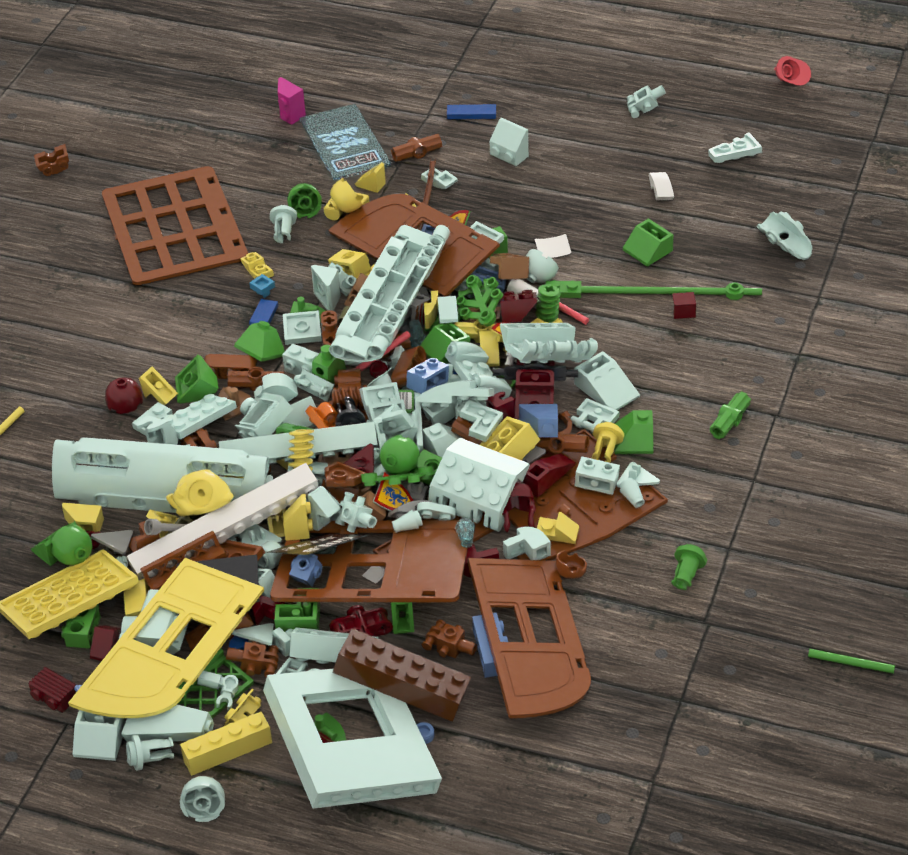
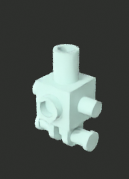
(644, 100)
(355, 513)

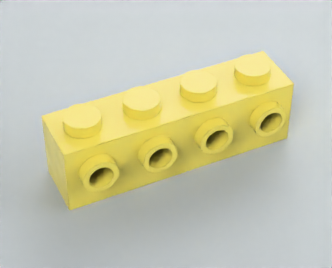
(226, 743)

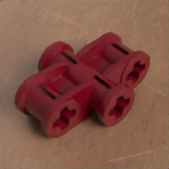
(366, 621)

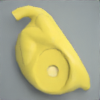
(199, 493)

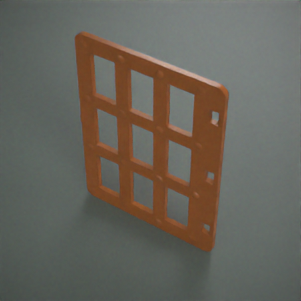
(212, 198)

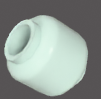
(270, 560)

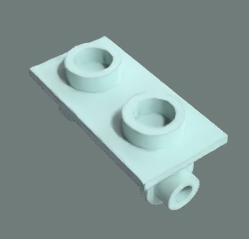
(314, 384)

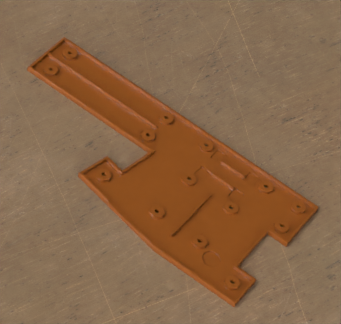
(586, 507)

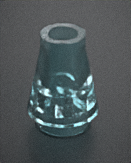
(416, 333)
(465, 531)

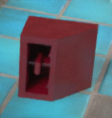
(516, 306)

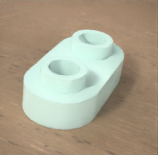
(437, 511)

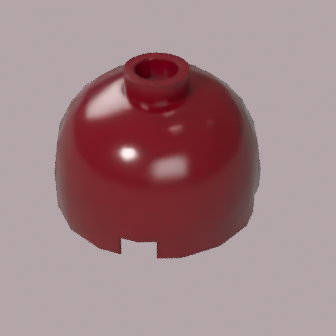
(123, 395)

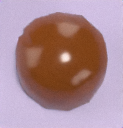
(570, 566)

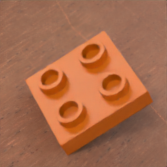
(323, 415)

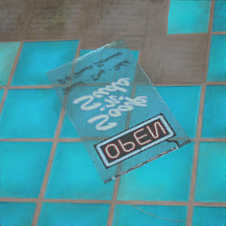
(344, 141)

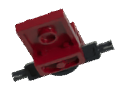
(534, 381)

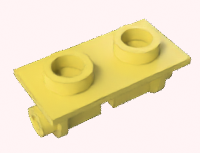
(246, 704)

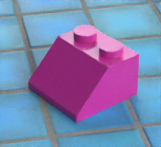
(290, 101)

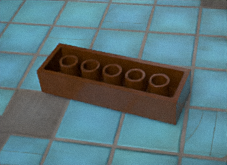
(401, 674)

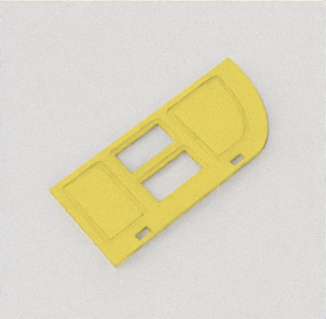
(145, 679)

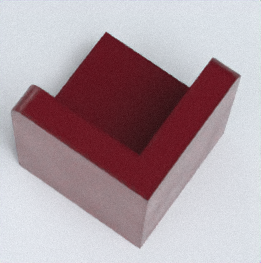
(684, 305)

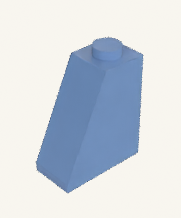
(541, 417)

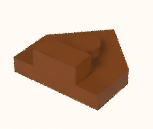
(342, 475)

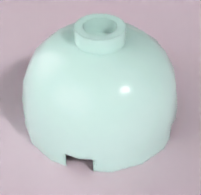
(540, 268)
(202, 799)

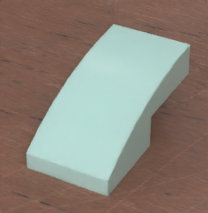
(441, 179)

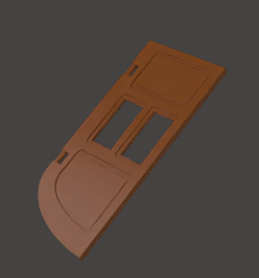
(381, 218)
(531, 675)

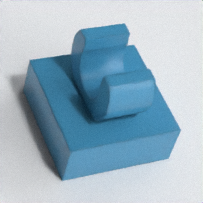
(262, 285)

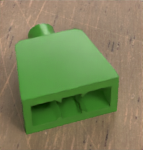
(326, 365)
(404, 624)

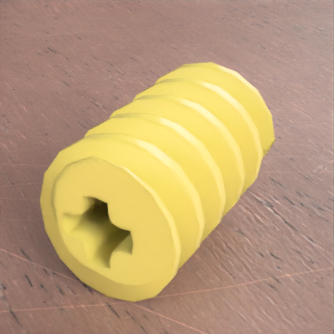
(300, 448)

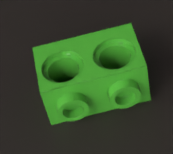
(80, 629)

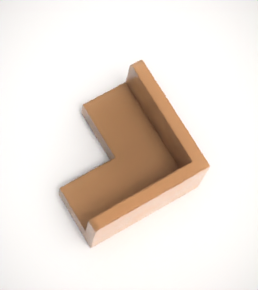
(511, 265)

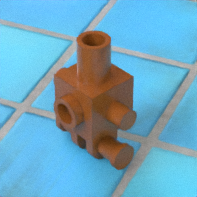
(449, 640)
(255, 658)

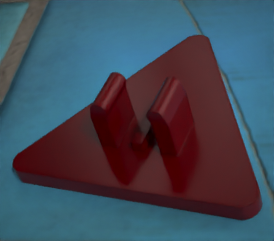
(363, 459)

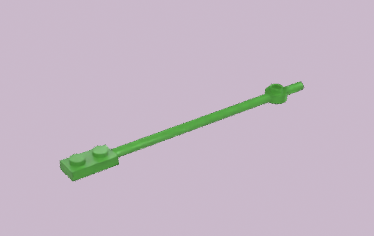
(573, 289)

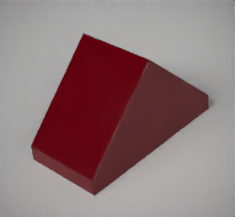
(103, 641)

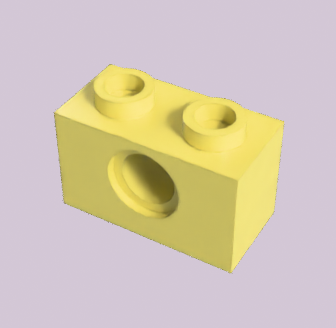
(351, 262)

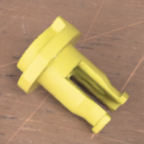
(607, 436)

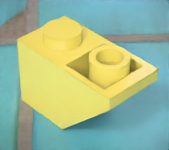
(86, 516)
(296, 520)

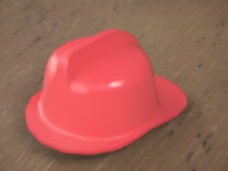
(793, 71)

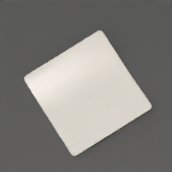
(553, 246)

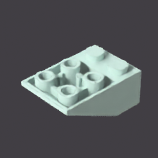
(605, 382)

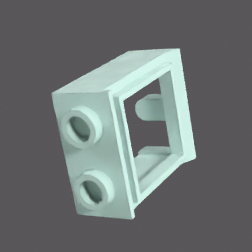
(264, 416)

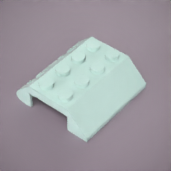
(545, 342)
(476, 482)

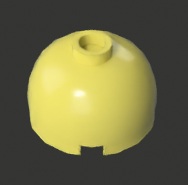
(344, 197)

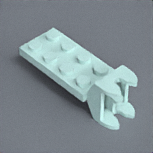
(185, 420)

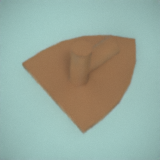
(235, 395)

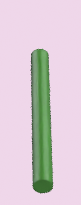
(851, 661)

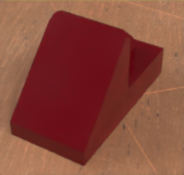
(263, 608)

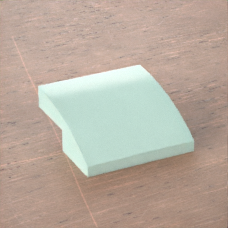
(379, 398)

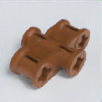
(329, 326)

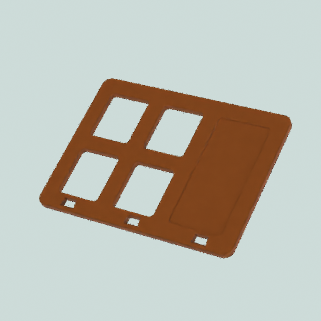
(417, 565)

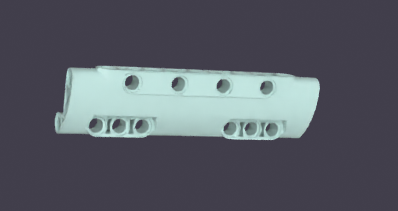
(388, 294)
(150, 472)

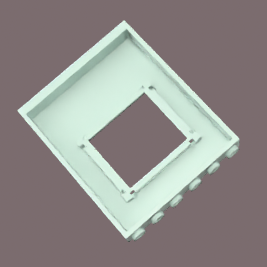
(357, 768)

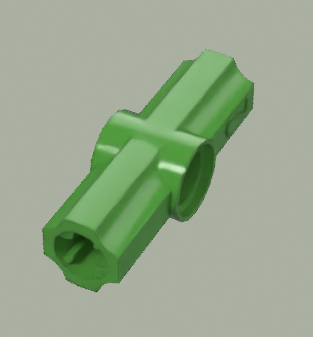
(730, 415)

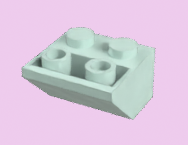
(97, 736)

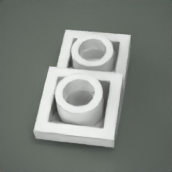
(661, 185)

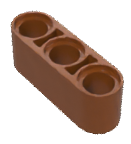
(407, 360)
(223, 363)

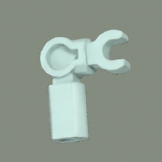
(228, 686)

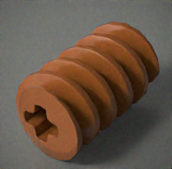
(339, 397)

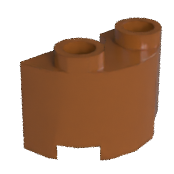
(52, 162)

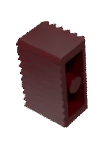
(52, 689)

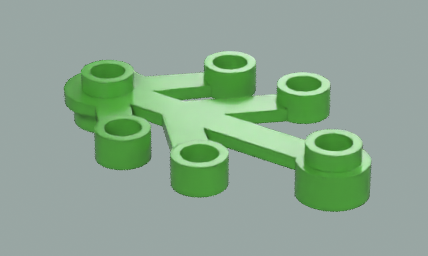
(487, 315)
(424, 472)

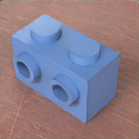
(427, 375)

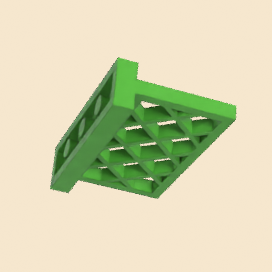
(214, 664)

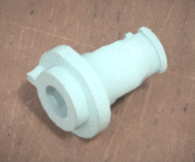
(283, 218)
(139, 751)

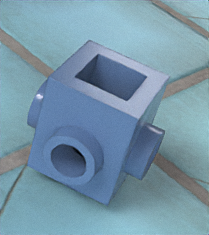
(306, 569)

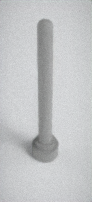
(153, 527)

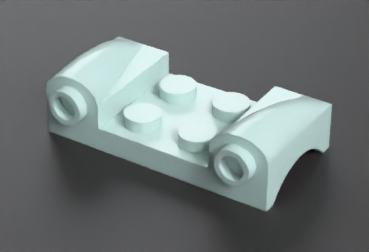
(470, 364)

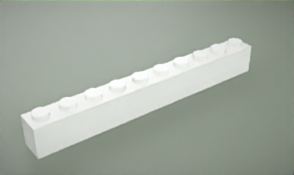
(231, 518)

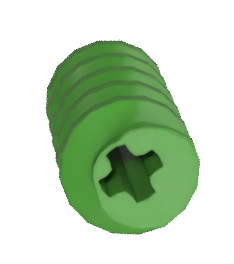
(548, 303)

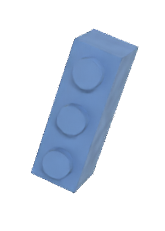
(483, 645)

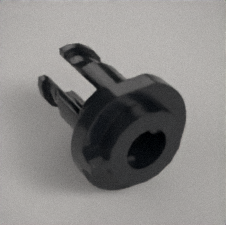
(350, 414)

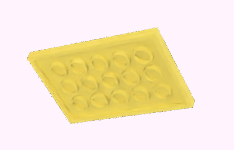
(67, 594)

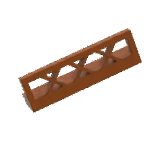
(200, 554)

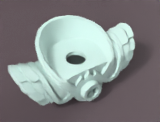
(797, 242)

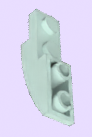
(451, 392)

